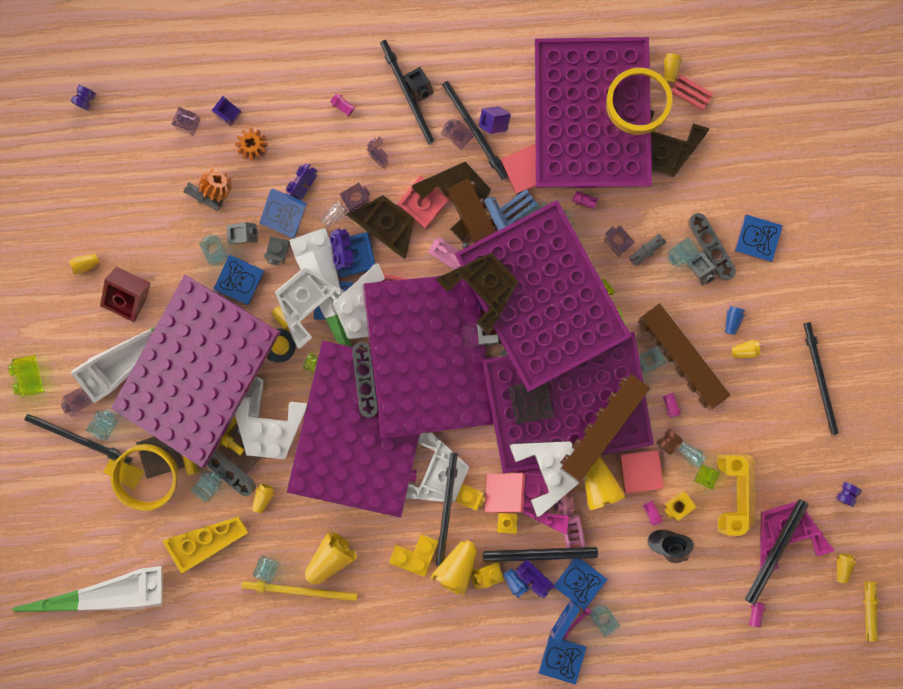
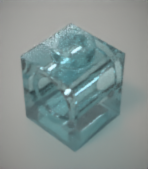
(682, 253)
(219, 255)
(657, 356)
(102, 424)
(207, 486)
(266, 569)
(608, 627)

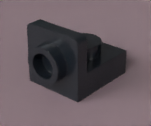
(419, 84)

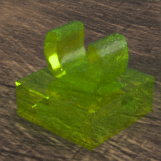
(706, 476)

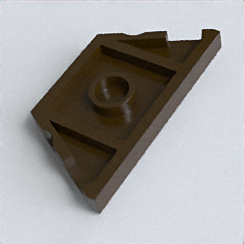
(386, 223)

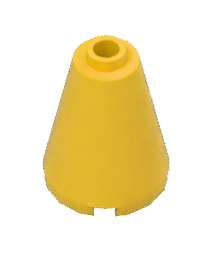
(601, 486)
(329, 558)
(457, 568)

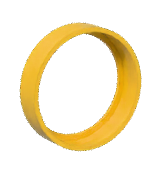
(638, 129)
(131, 502)

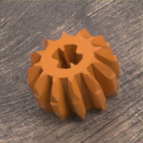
(252, 150)
(215, 185)

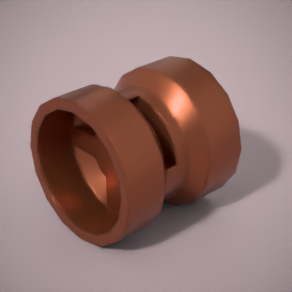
(669, 442)

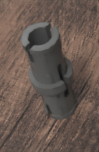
(193, 191)
(647, 249)

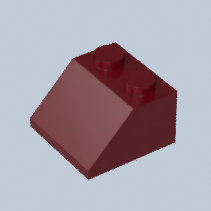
(124, 294)

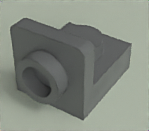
(242, 233)
(276, 251)
(702, 268)

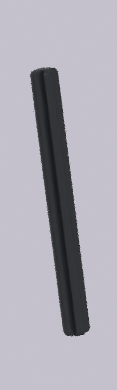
(776, 552)
(540, 554)

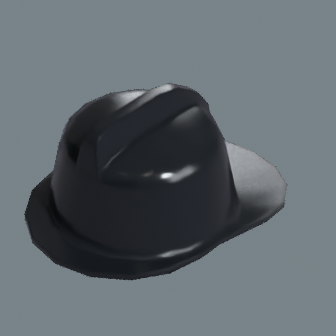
(671, 545)

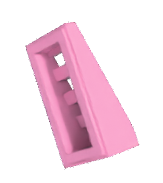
(575, 519)

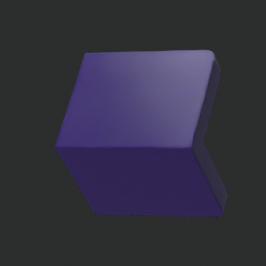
(226, 111)
(494, 120)

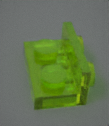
(26, 376)

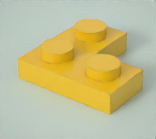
(417, 560)

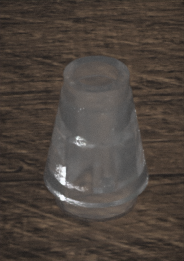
(334, 214)

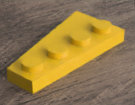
(197, 545)

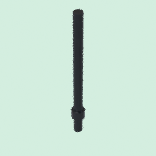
(391, 59)
(494, 161)
(811, 341)
(112, 453)
(451, 473)

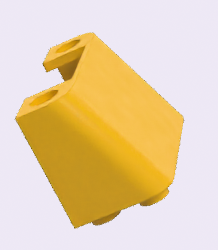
(745, 518)

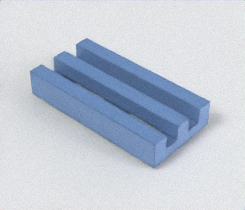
(529, 198)
(496, 212)

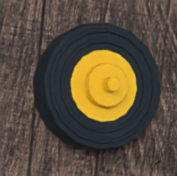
(283, 347)

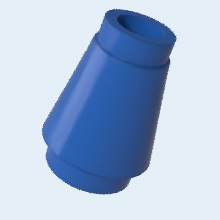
(734, 319)
(515, 584)

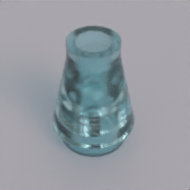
(693, 455)

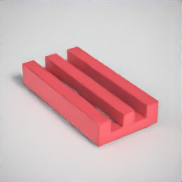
(708, 94)

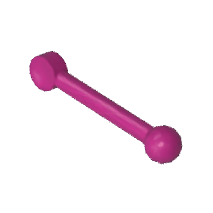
(587, 611)

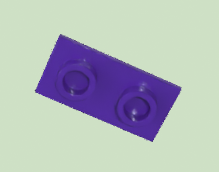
(304, 175)
(339, 240)
(529, 573)

